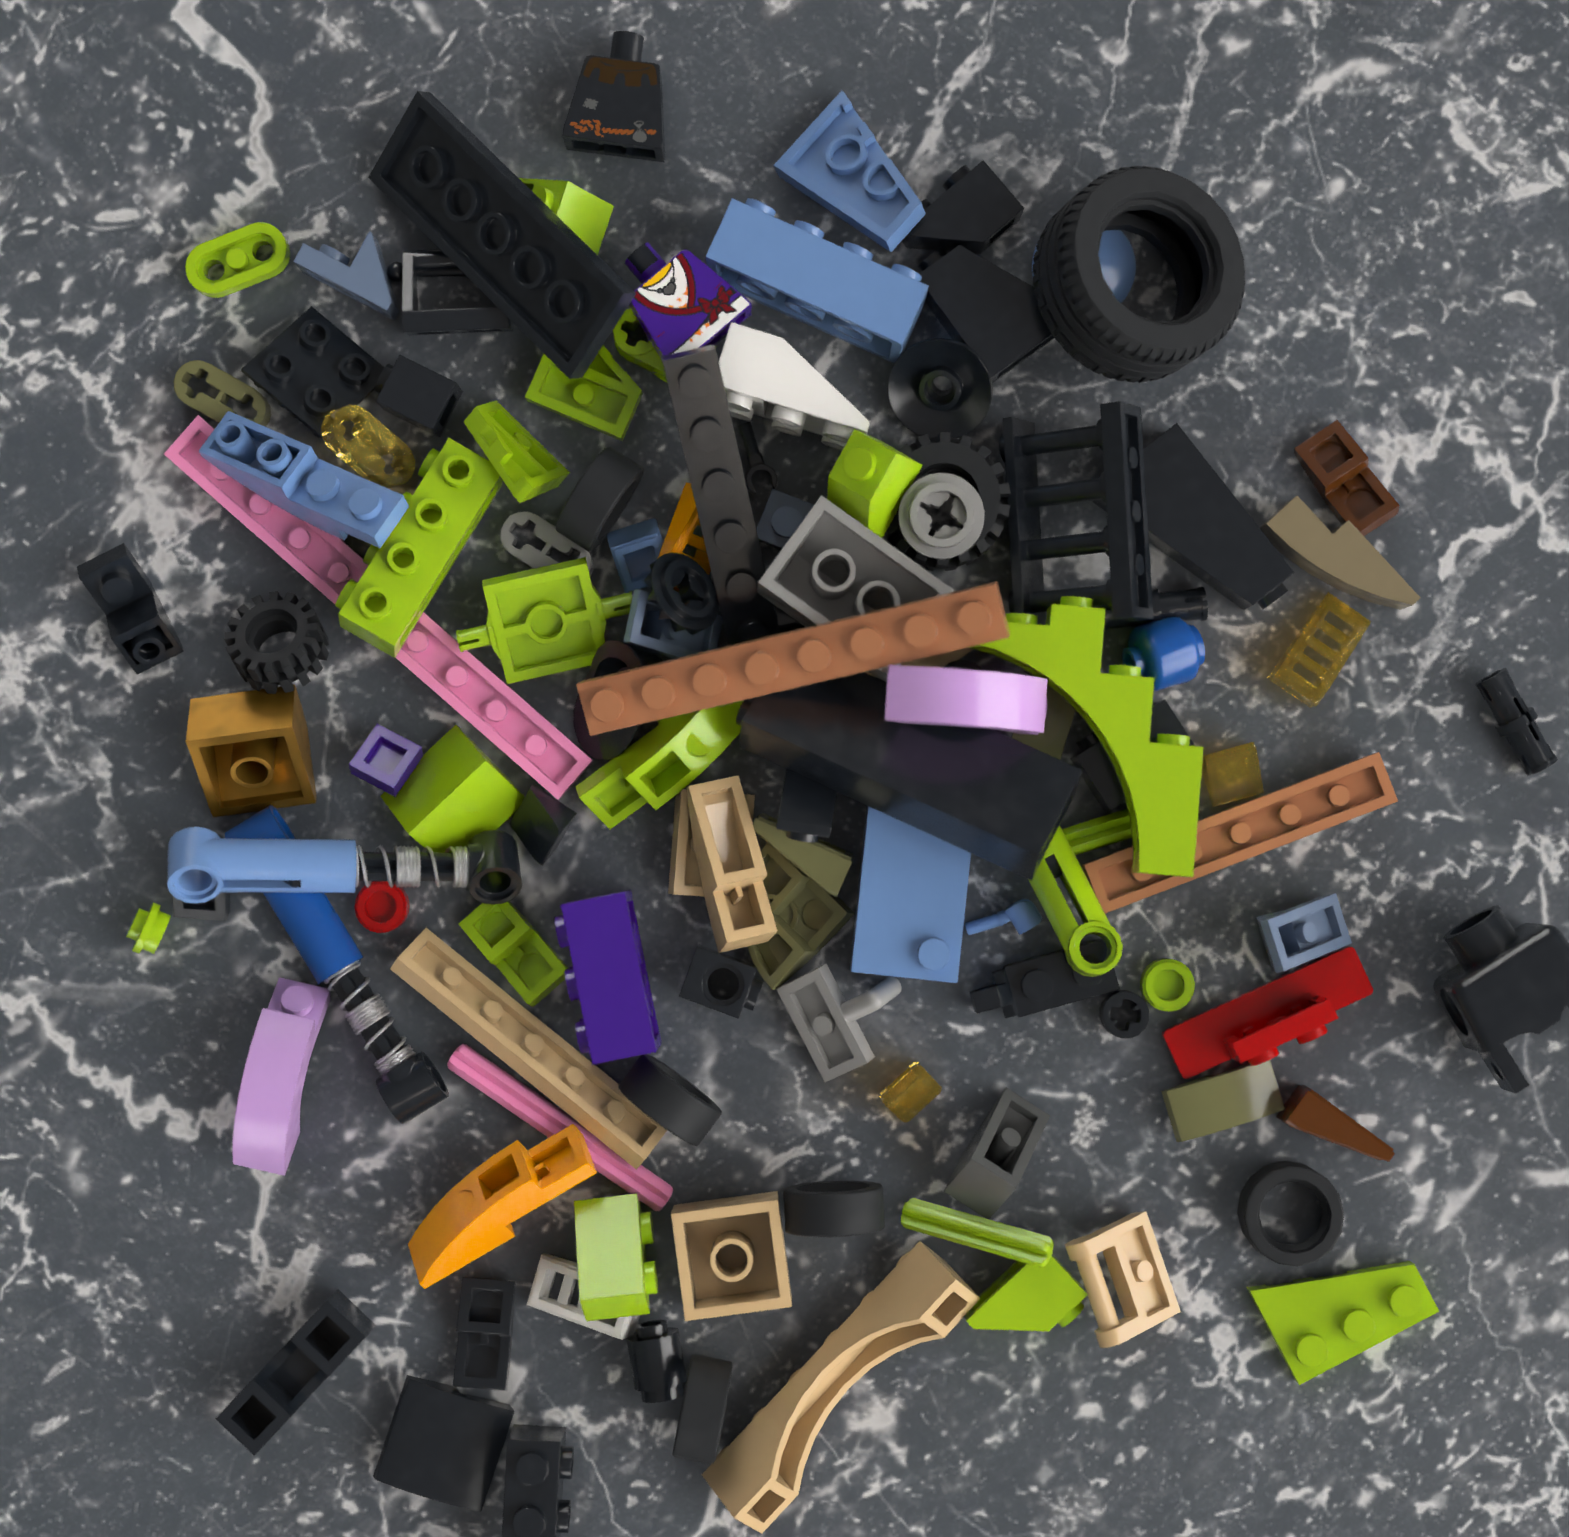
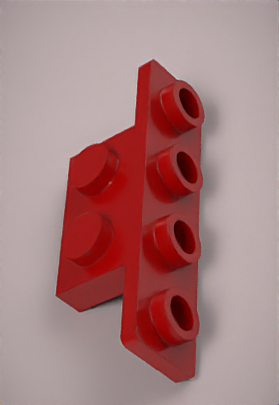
(1269, 1015)

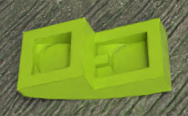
(515, 950)

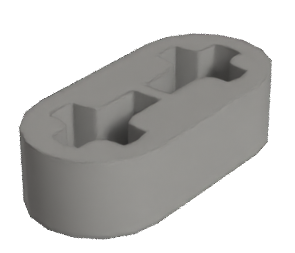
(546, 533)

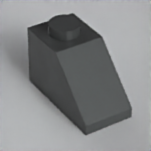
(997, 1154)

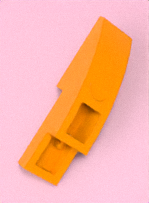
(486, 1201)

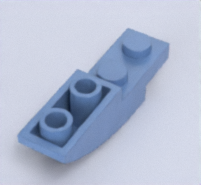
(301, 483)

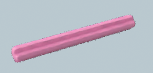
(550, 1120)

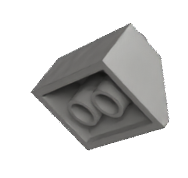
(842, 570)

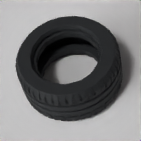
(1194, 242)

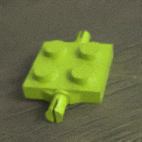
(544, 620)

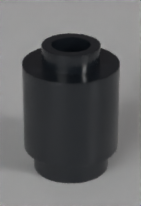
(657, 1361)

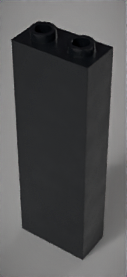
(941, 779)

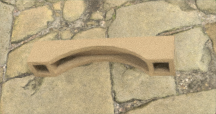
(767, 1460)

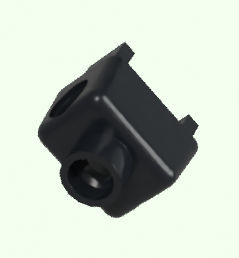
(1503, 986)

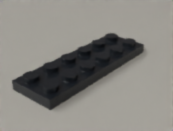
(501, 235)

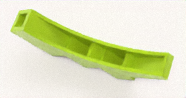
(1157, 778)

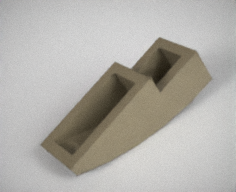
(1337, 557)

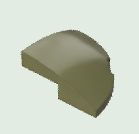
(803, 917)

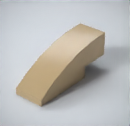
(730, 864)

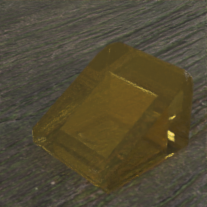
(1232, 774)
(910, 1092)

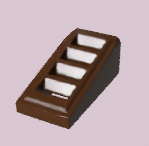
(1317, 1116)

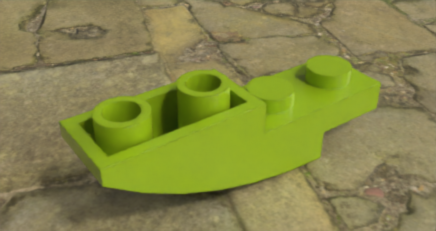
(659, 763)

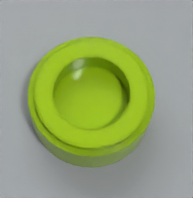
(1167, 984)

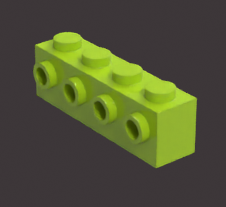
(420, 548)

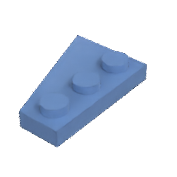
(851, 175)

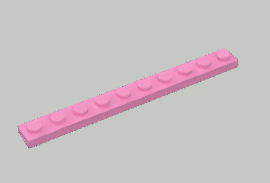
(427, 651)

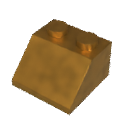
(251, 751)

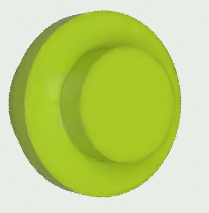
(148, 928)

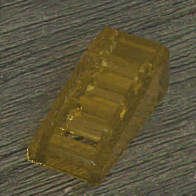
(1296, 685)

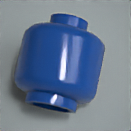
(1166, 651)

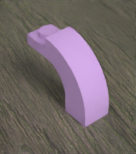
(966, 699)
(275, 1076)

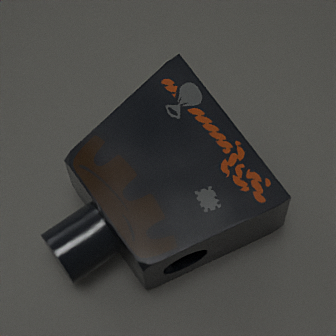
(618, 104)

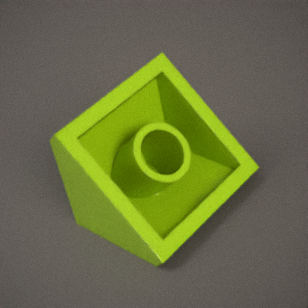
(453, 794)

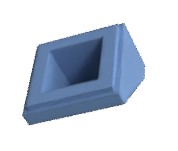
(634, 551)

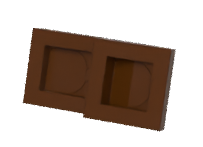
(1344, 479)

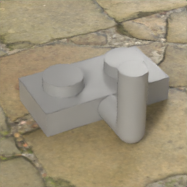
(829, 1021)

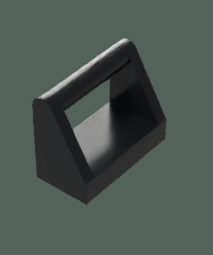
(443, 320)

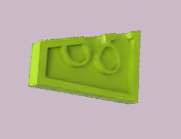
(1341, 1315)

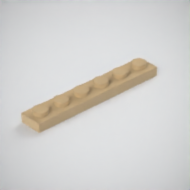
(528, 1046)

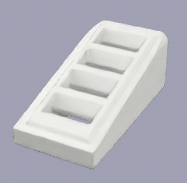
(541, 1288)

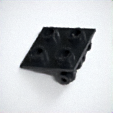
(314, 370)

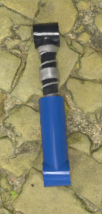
(408, 1080)

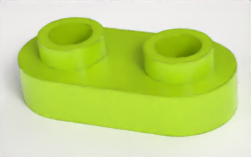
(238, 256)

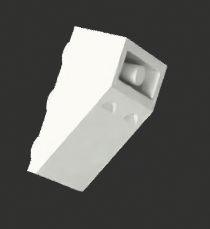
(775, 382)

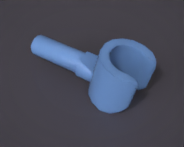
(1021, 913)

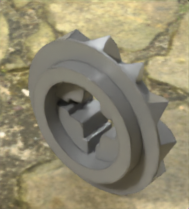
(933, 492)

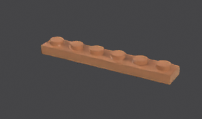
(1253, 829)

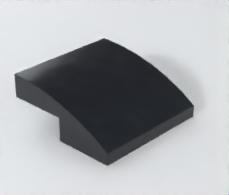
(443, 1443)

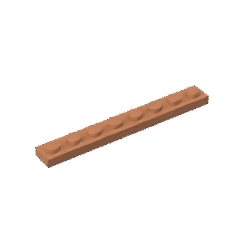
(794, 658)

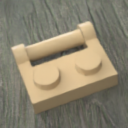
(1136, 1275)

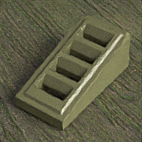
(818, 860)

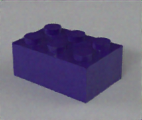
(608, 977)

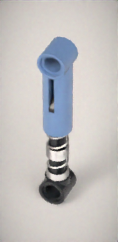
(205, 865)

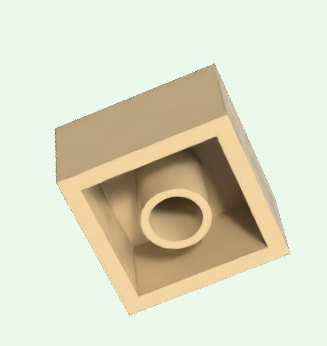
(731, 1256)

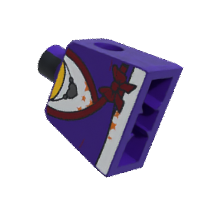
(683, 301)

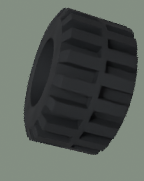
(975, 466)

